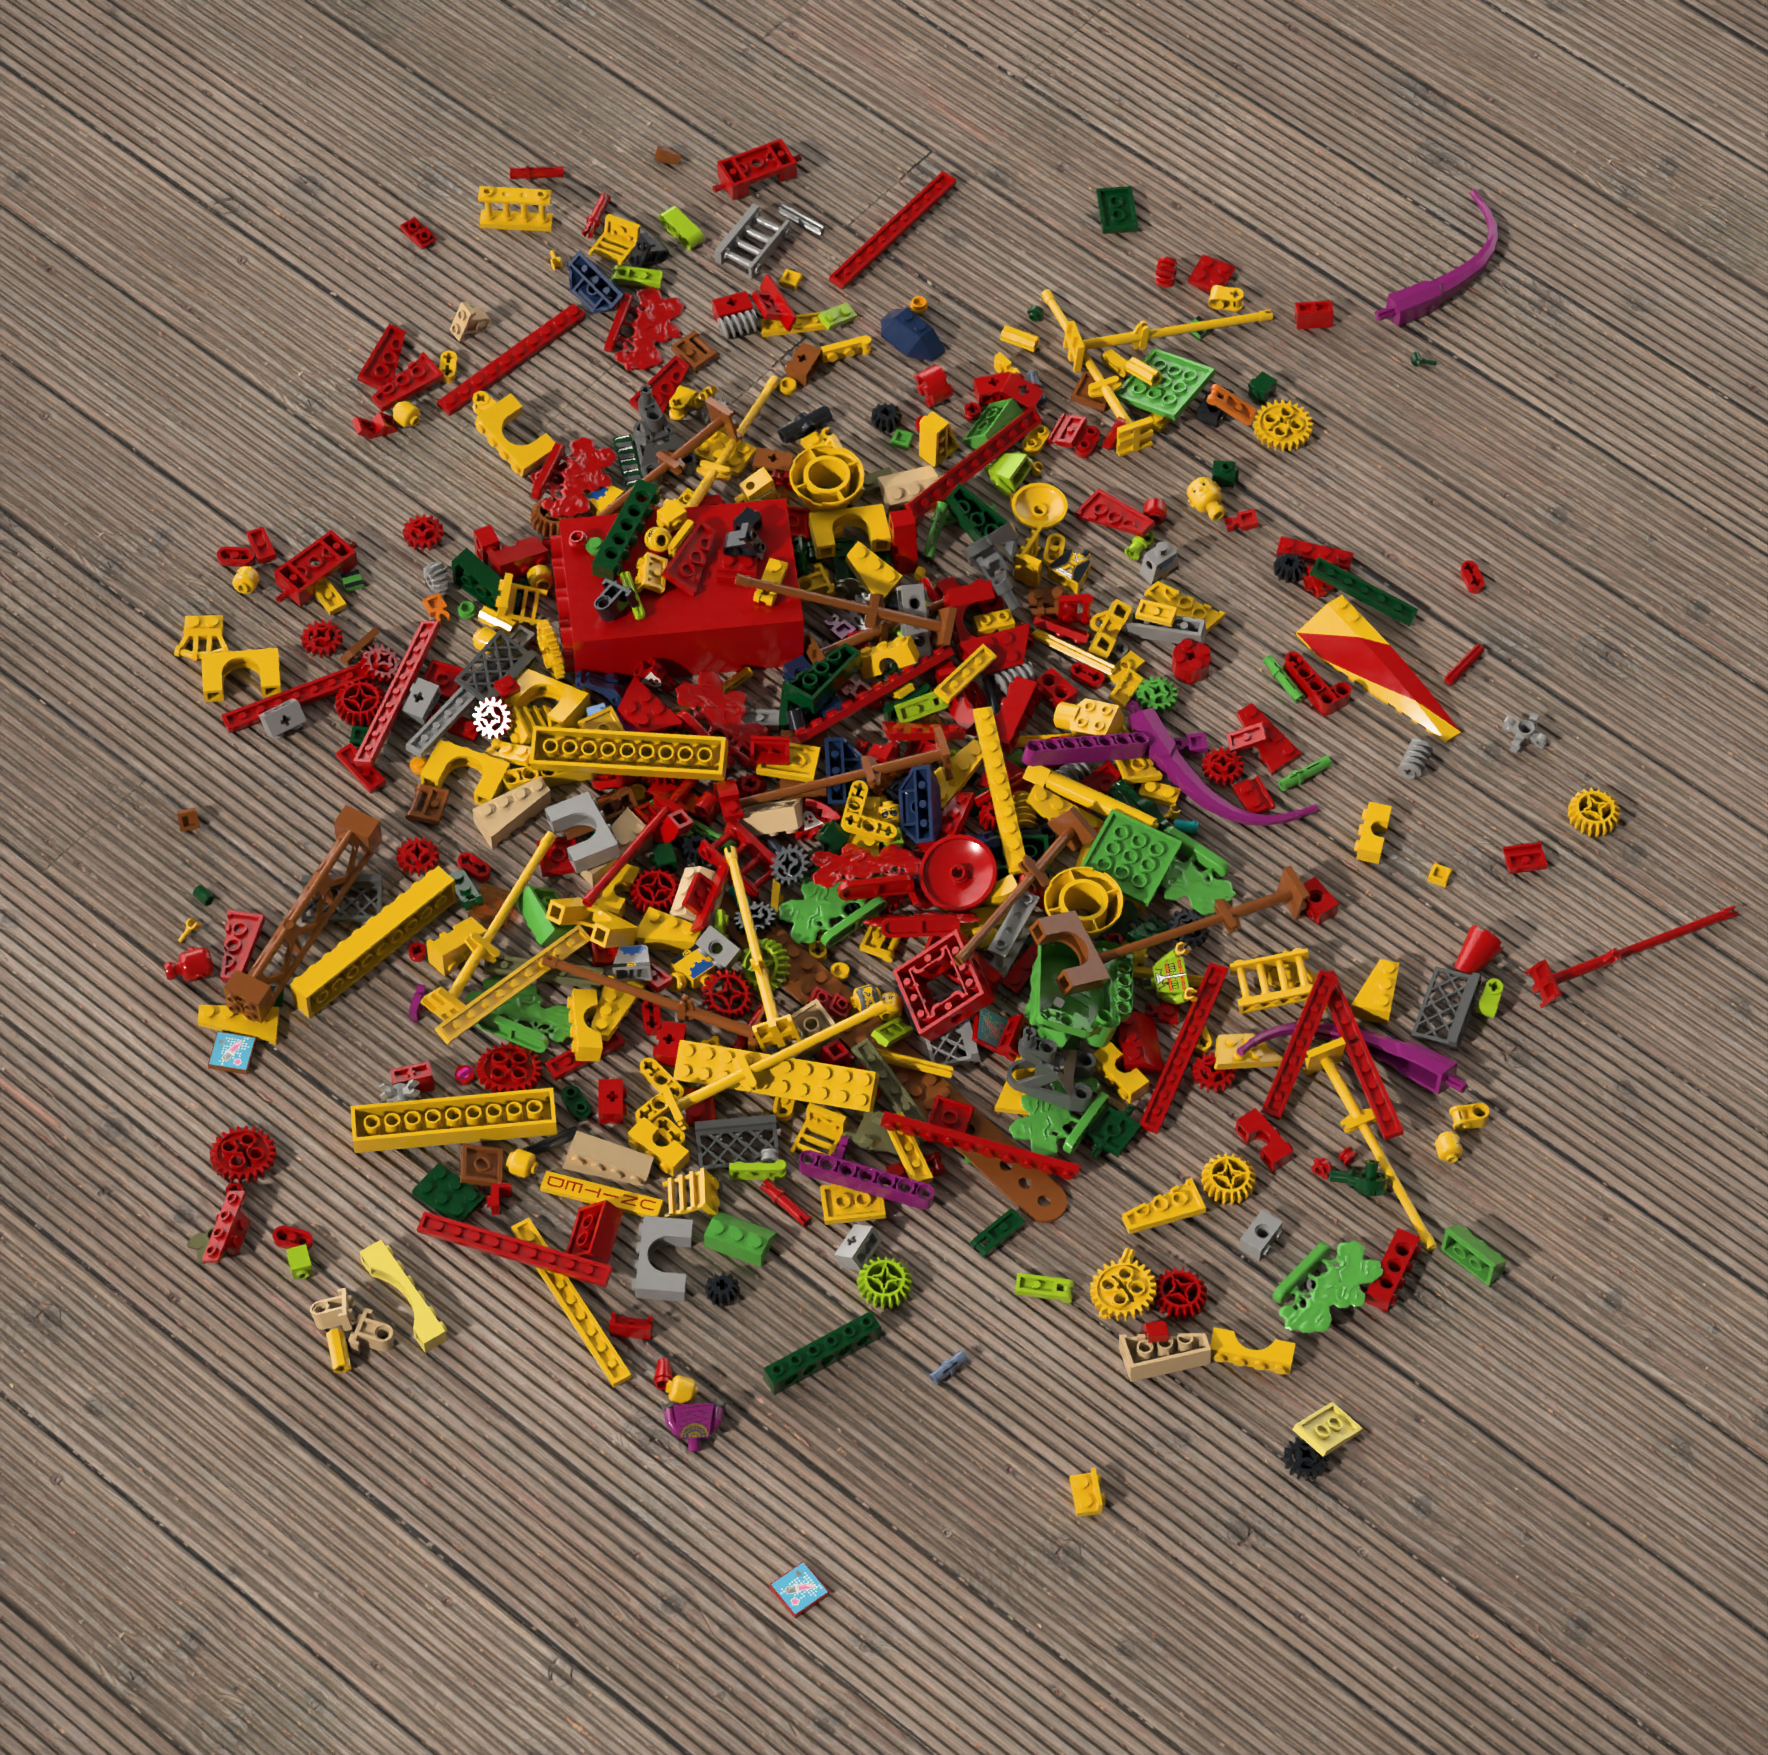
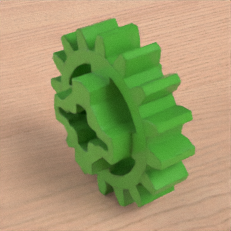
(1155, 694)

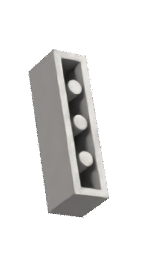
(1181, 629)

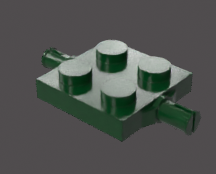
(1112, 1131)

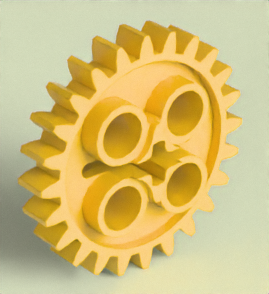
(1282, 425)
(550, 649)
(1107, 1298)

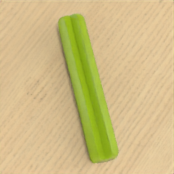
(627, 581)

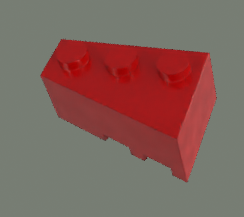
(903, 541)
(518, 558)

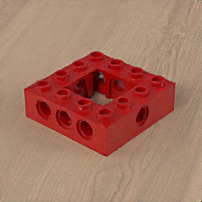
(912, 977)

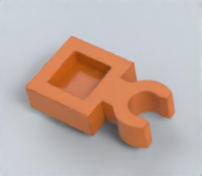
(436, 607)

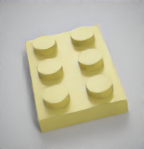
(1327, 1429)

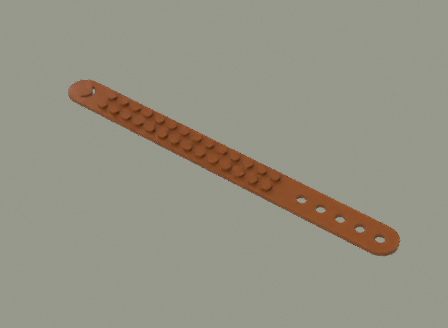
(921, 1086)

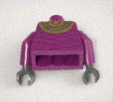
(693, 1421)

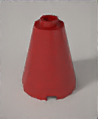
(1477, 951)

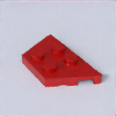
(1006, 644)
(645, 711)

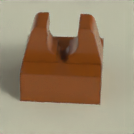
(188, 819)

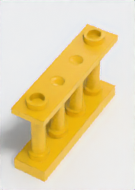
(511, 219)
(1267, 998)

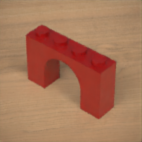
(963, 599)

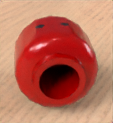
(1156, 510)

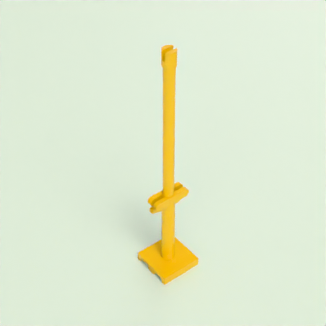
(1142, 333)
(1133, 435)
(717, 470)
(446, 1003)
(777, 1028)
(745, 1074)
(1359, 1119)

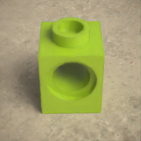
(299, 1262)

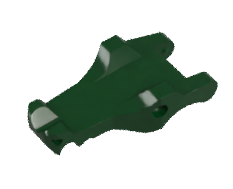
(1125, 794)

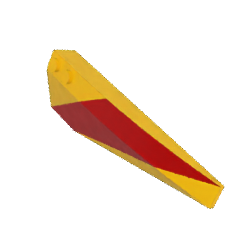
(1355, 648)

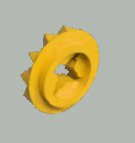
(709, 391)

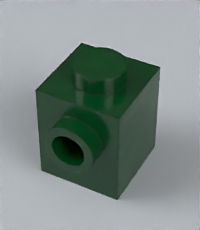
(1262, 387)
(1224, 473)
(663, 857)

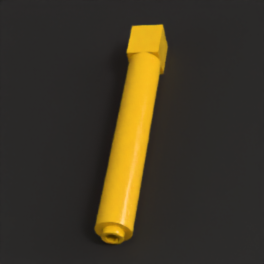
(1083, 794)

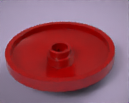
(958, 873)

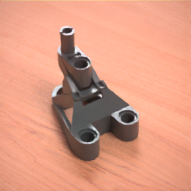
(655, 421)
(993, 549)
(1046, 1060)

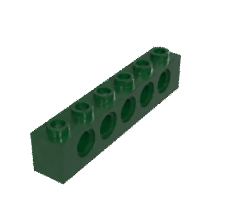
(625, 530)
(822, 1353)

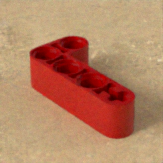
(1322, 697)
(700, 808)

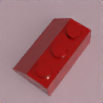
(963, 704)
(1139, 1044)
(595, 1231)

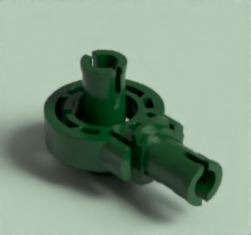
(1365, 1182)

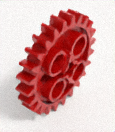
(508, 1068)
(254, 1146)

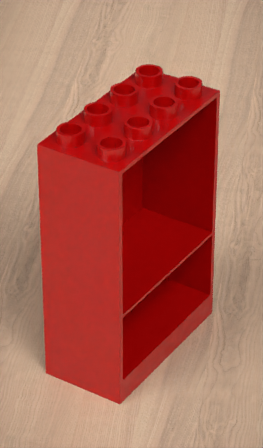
(687, 634)

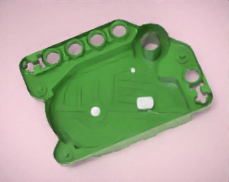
(1085, 1014)

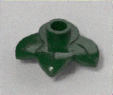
(1128, 915)

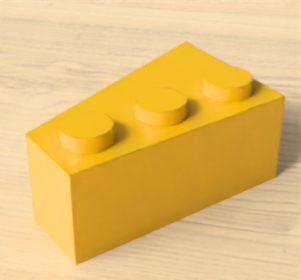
(666, 932)

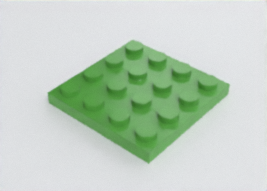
(1178, 388)
(1132, 856)

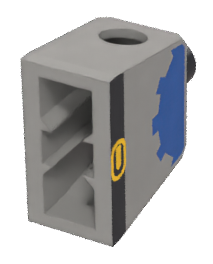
(1159, 563)
(632, 963)

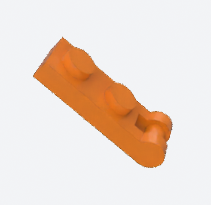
(1231, 404)

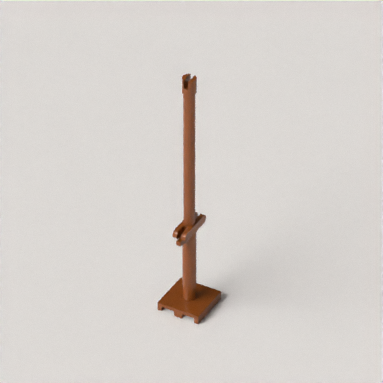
(673, 461)
(874, 611)
(818, 654)
(870, 770)
(1072, 832)
(1289, 891)
(685, 1008)

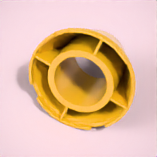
(827, 467)
(1085, 890)

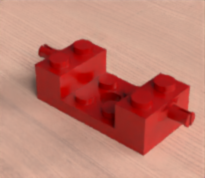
(739, 172)
(299, 577)

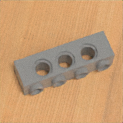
(915, 592)

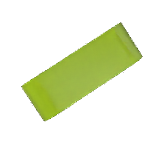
(681, 228)

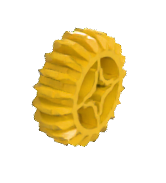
(1591, 819)
(1238, 1173)

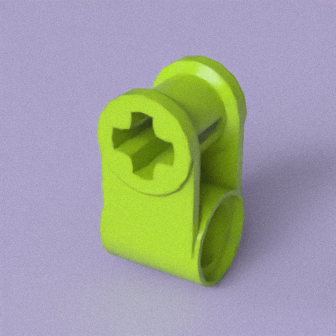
(1490, 998)

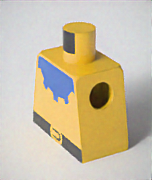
(602, 498)
(693, 966)

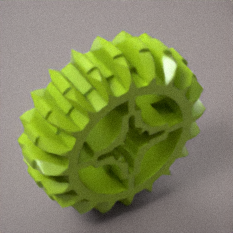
(777, 967)
(870, 1281)

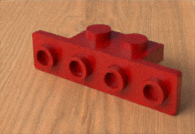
(773, 304)
(703, 895)
(228, 1230)

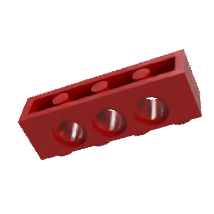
(1401, 1242)

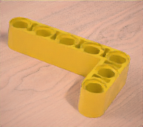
(521, 776)

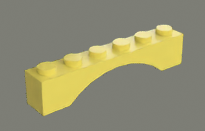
(381, 1264)

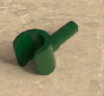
(1416, 360)
(892, 668)

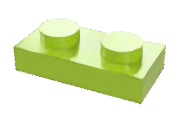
(837, 316)

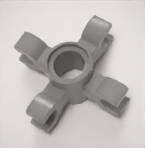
(1524, 738)
(400, 1092)

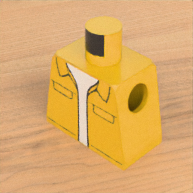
(757, 486)

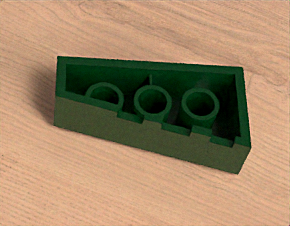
(973, 514)
(479, 580)
(820, 682)

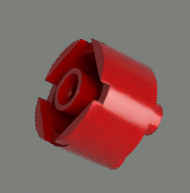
(933, 385)
(1190, 661)

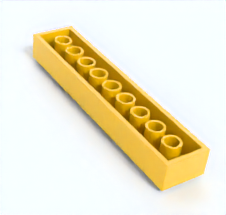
(628, 753)
(373, 942)
(787, 1079)
(453, 1120)

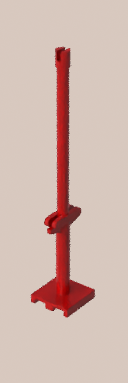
(667, 805)
(1547, 983)

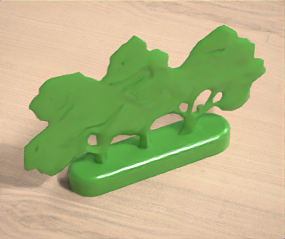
(1186, 880)
(822, 905)
(525, 1007)
(1049, 1118)
(1335, 1287)

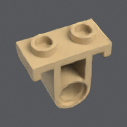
(469, 321)
(334, 1311)
(369, 1333)

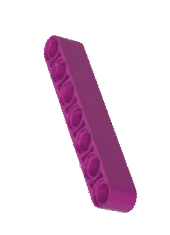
(1085, 749)
(873, 1186)

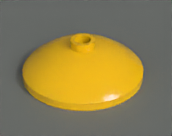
(1040, 499)

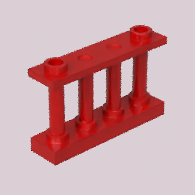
(747, 843)

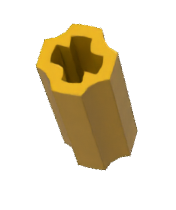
(1019, 338)
(1143, 371)
(488, 616)
(338, 1350)

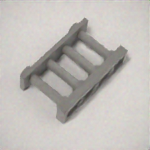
(742, 229)
(1013, 934)

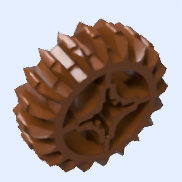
(544, 523)

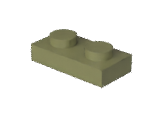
(871, 483)

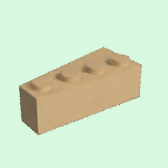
(511, 810)
(626, 829)
(607, 1160)
(1164, 1357)

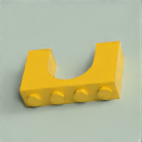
(520, 457)
(868, 518)
(218, 665)
(535, 685)
(449, 756)
(607, 928)

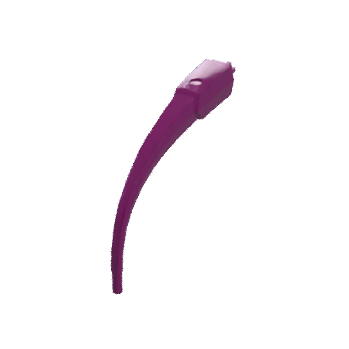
(1427, 296)
(1165, 756)
(1408, 1058)

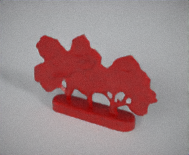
(649, 327)
(579, 476)
(721, 710)
(860, 863)
(921, 924)

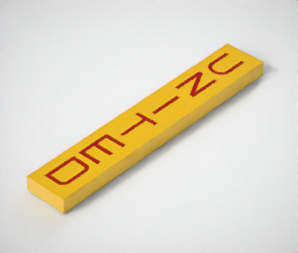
(592, 1193)

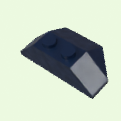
(593, 285)
(911, 335)
(839, 759)
(920, 805)

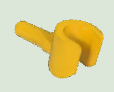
(555, 261)
(920, 574)
(1171, 812)
(189, 924)

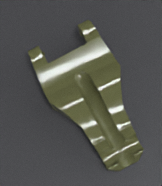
(871, 1135)

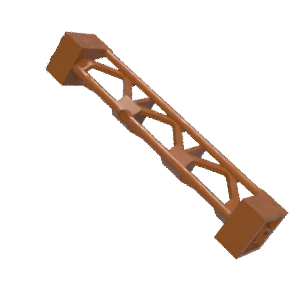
(250, 992)

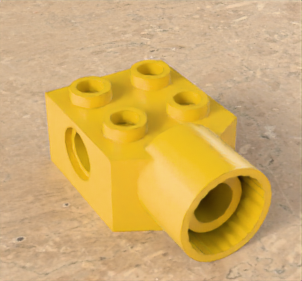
(1089, 718)

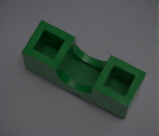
(831, 838)

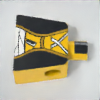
(1071, 569)

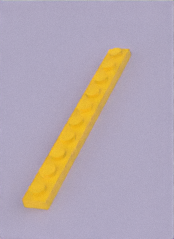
(999, 788)
(510, 985)
(577, 1312)

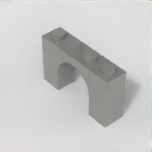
(584, 811)
(654, 1234)

